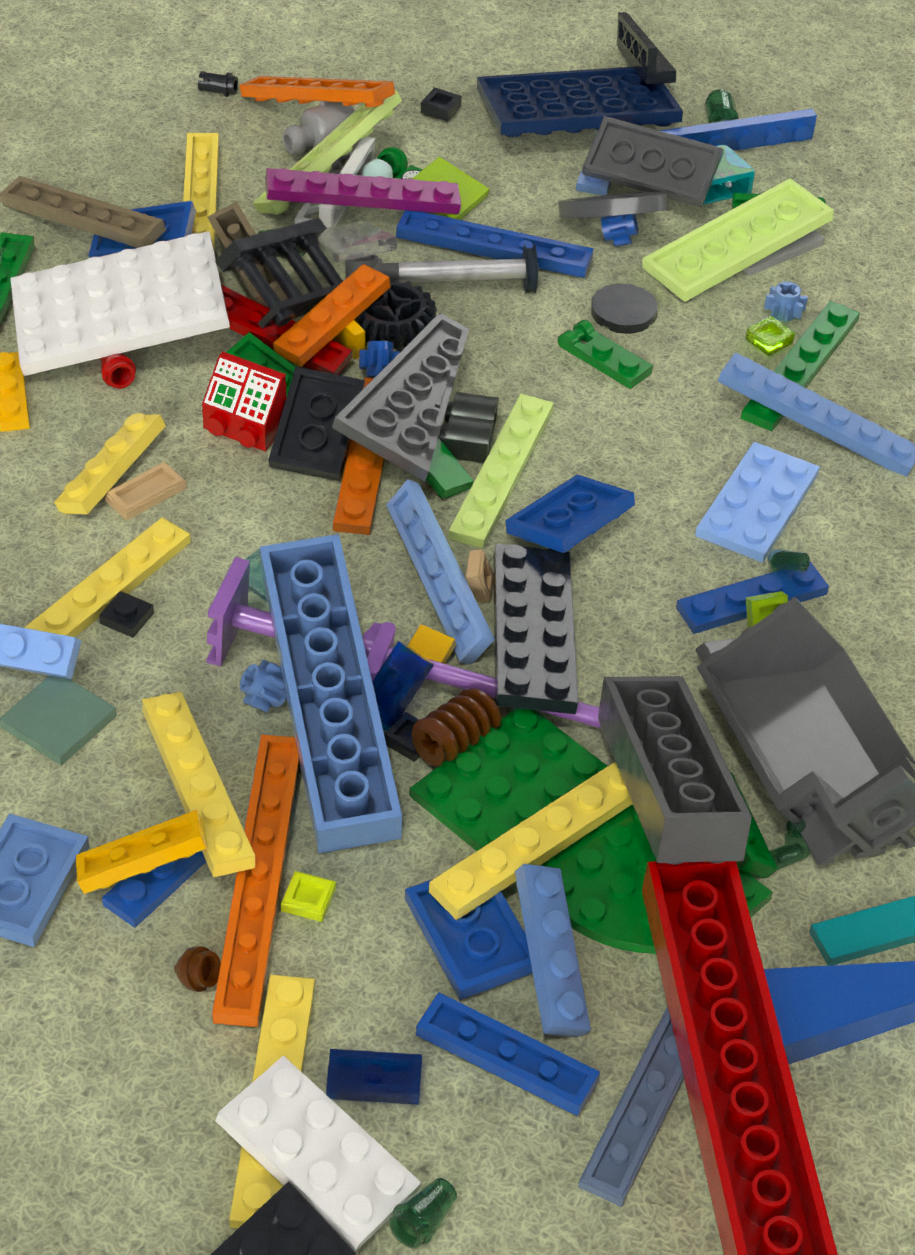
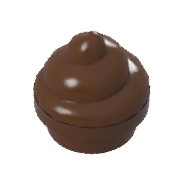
(198, 968)

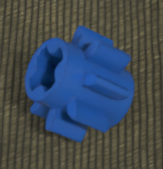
(619, 228)
(376, 357)

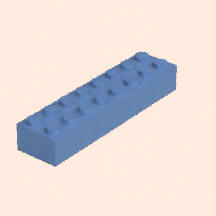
(330, 695)

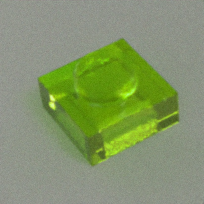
(770, 336)

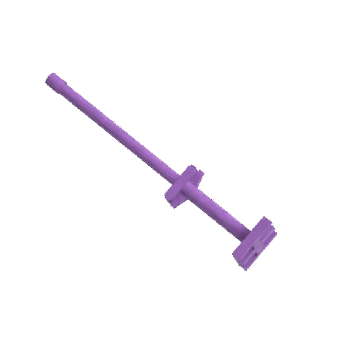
(232, 612)

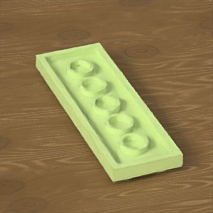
(737, 239)

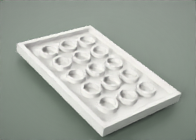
(117, 303)

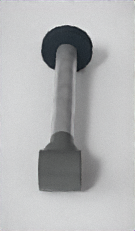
(455, 270)

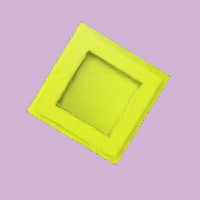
(308, 896)

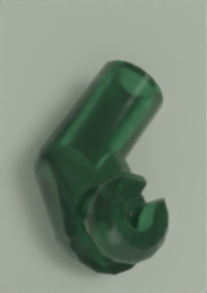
(788, 560)
(793, 848)

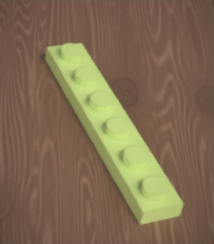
(335, 146)
(501, 471)

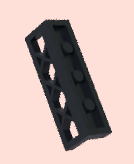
(642, 52)

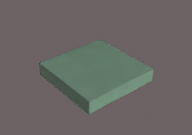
(58, 718)

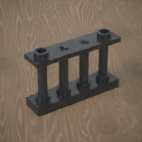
(283, 243)

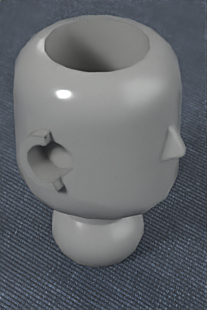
(315, 126)

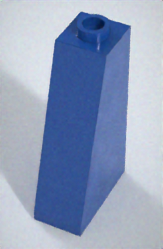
(839, 1004)

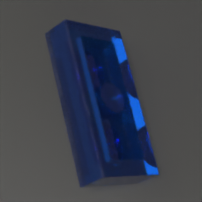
(399, 682)
(374, 1076)

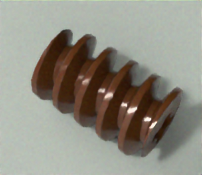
(455, 726)

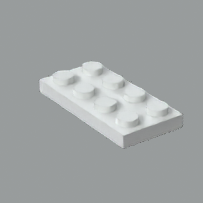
(319, 1150)

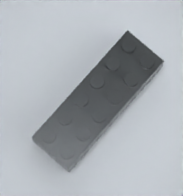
(673, 770)

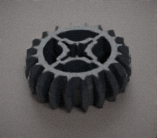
(398, 315)

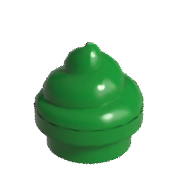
(395, 158)

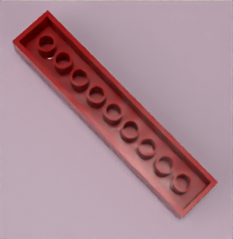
(734, 1063)

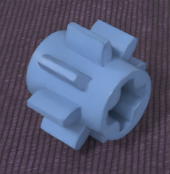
(785, 301)
(263, 686)

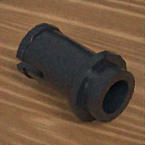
(218, 83)

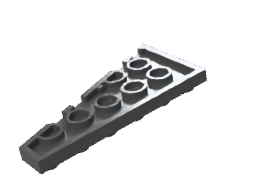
(408, 399)

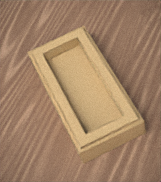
(145, 491)

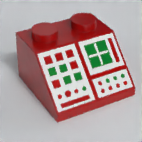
(244, 401)

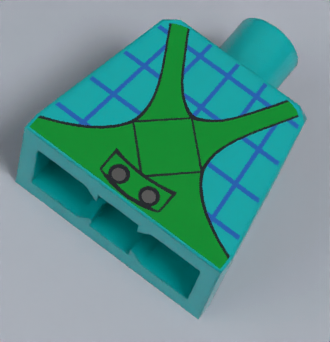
(731, 177)

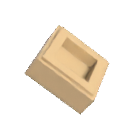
(479, 576)

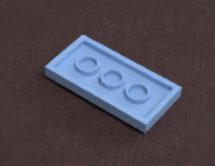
(757, 501)

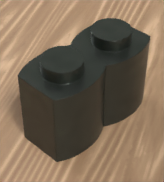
(470, 426)

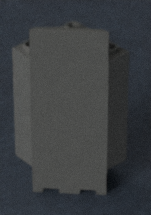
(814, 734)

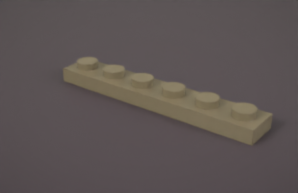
(82, 212)

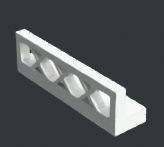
(331, 214)

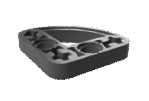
(613, 204)

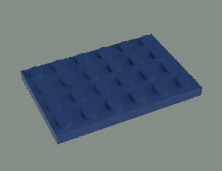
(575, 100)

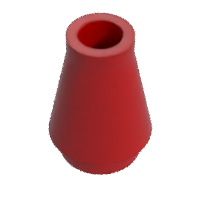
(118, 370)

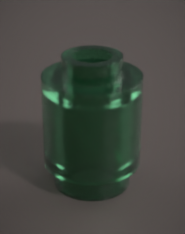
(720, 106)

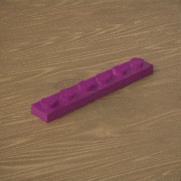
(362, 191)

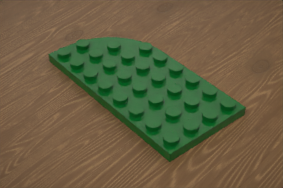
(520, 773)

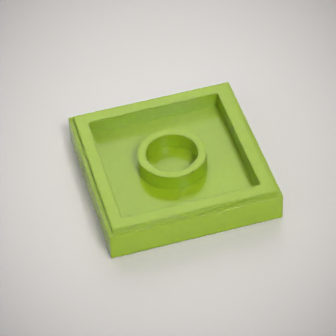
(470, 190)

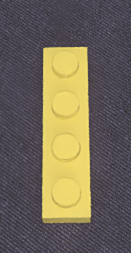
(109, 464)

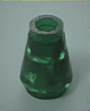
(422, 1213)

